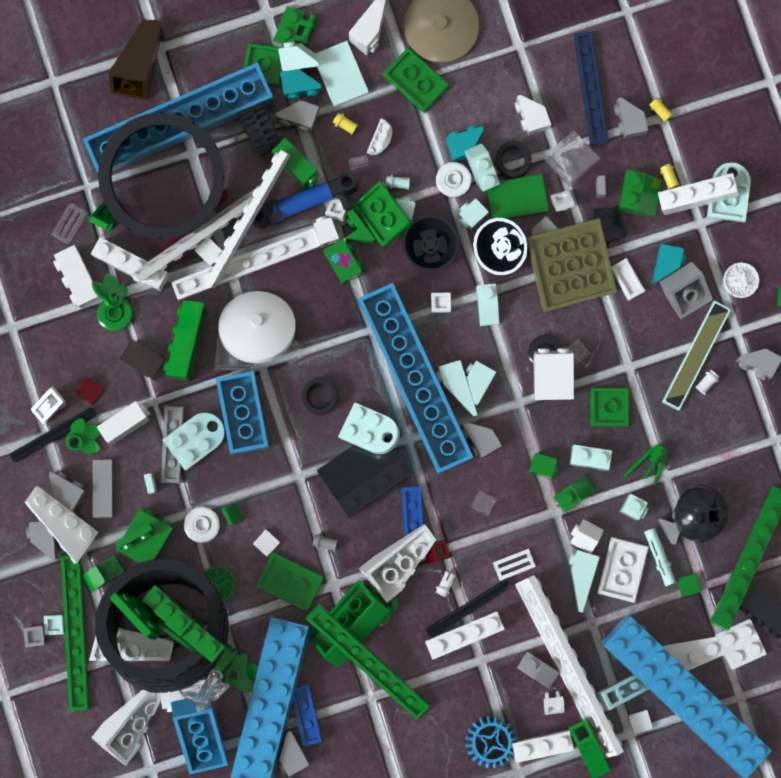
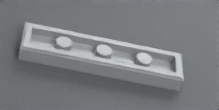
(170, 466)

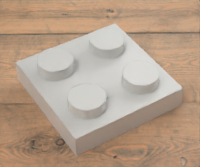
(740, 644)

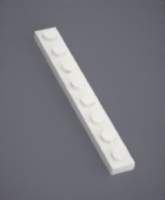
(242, 226)
(191, 240)
(249, 263)

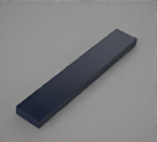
(591, 88)

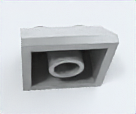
(686, 290)

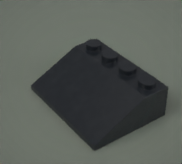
(362, 476)

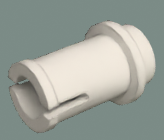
(706, 383)
(445, 584)

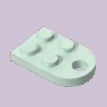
(734, 208)
(368, 428)
(194, 440)

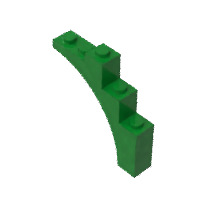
(182, 623)

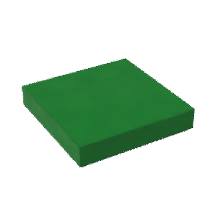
(268, 61)
(609, 407)

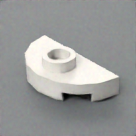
(381, 138)

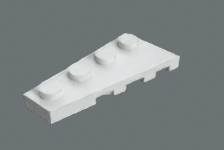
(67, 528)
(136, 647)
(695, 652)

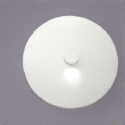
(257, 327)

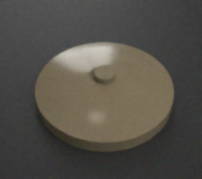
(441, 29)

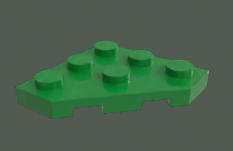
(138, 613)

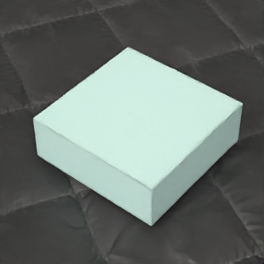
(150, 483)
(54, 625)

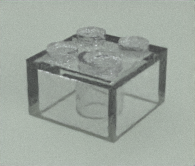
(571, 158)

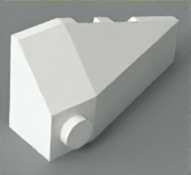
(394, 565)
(124, 729)

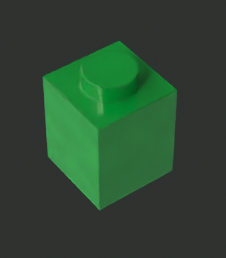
(544, 466)

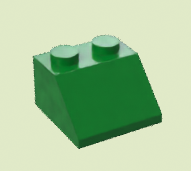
(639, 194)

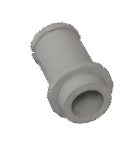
(324, 542)

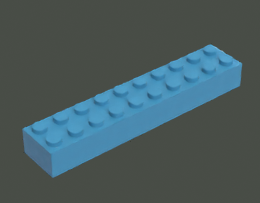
(205, 106)
(415, 378)
(686, 696)
(271, 699)

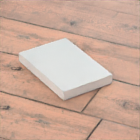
(622, 570)

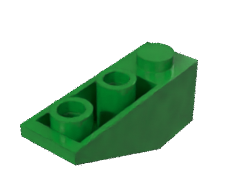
(588, 748)

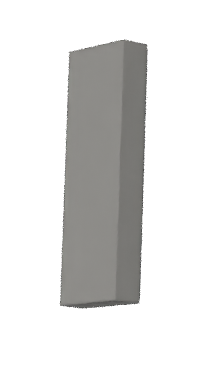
(102, 488)

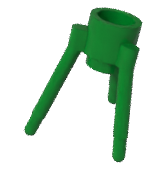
(657, 456)

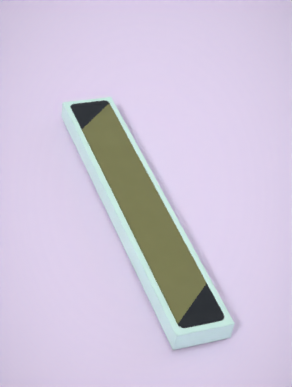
(696, 355)

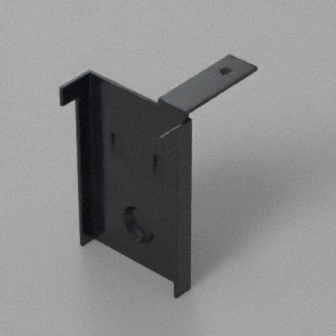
(611, 224)

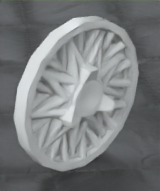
(453, 179)
(741, 280)
(201, 524)

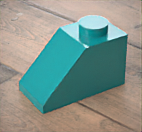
(668, 261)

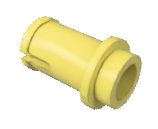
(660, 109)
(345, 123)
(669, 176)

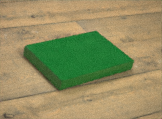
(415, 80)
(518, 197)
(382, 214)
(290, 582)

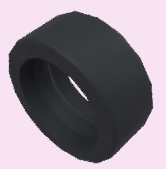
(518, 146)
(305, 399)

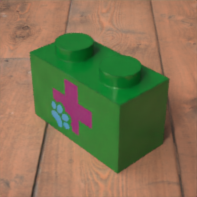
(343, 262)

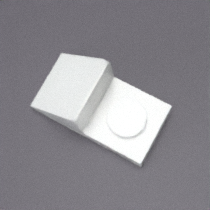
(48, 405)

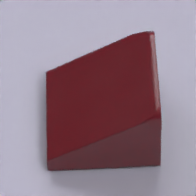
(89, 391)
(438, 552)

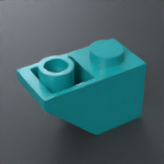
(297, 83)
(460, 142)

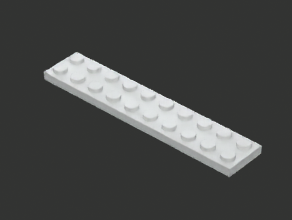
(568, 665)

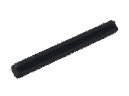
(50, 436)
(468, 608)

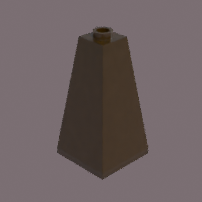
(136, 64)

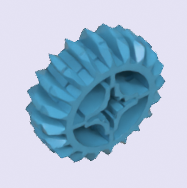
(483, 757)

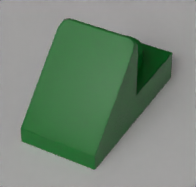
(103, 217)
(362, 234)
(574, 493)
(103, 573)

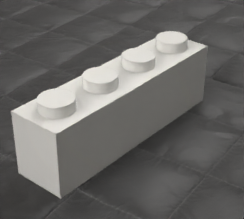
(698, 194)
(126, 262)
(464, 635)

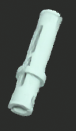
(660, 557)

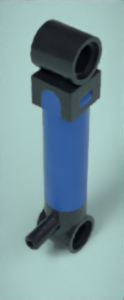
(276, 211)

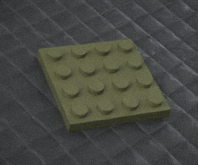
(571, 264)

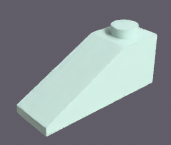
(455, 382)
(582, 573)
(620, 692)

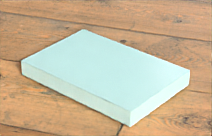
(341, 74)

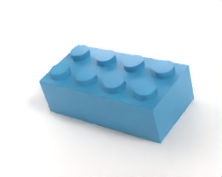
(242, 413)
(199, 736)

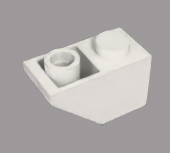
(533, 115)

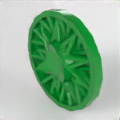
(116, 318)
(222, 580)

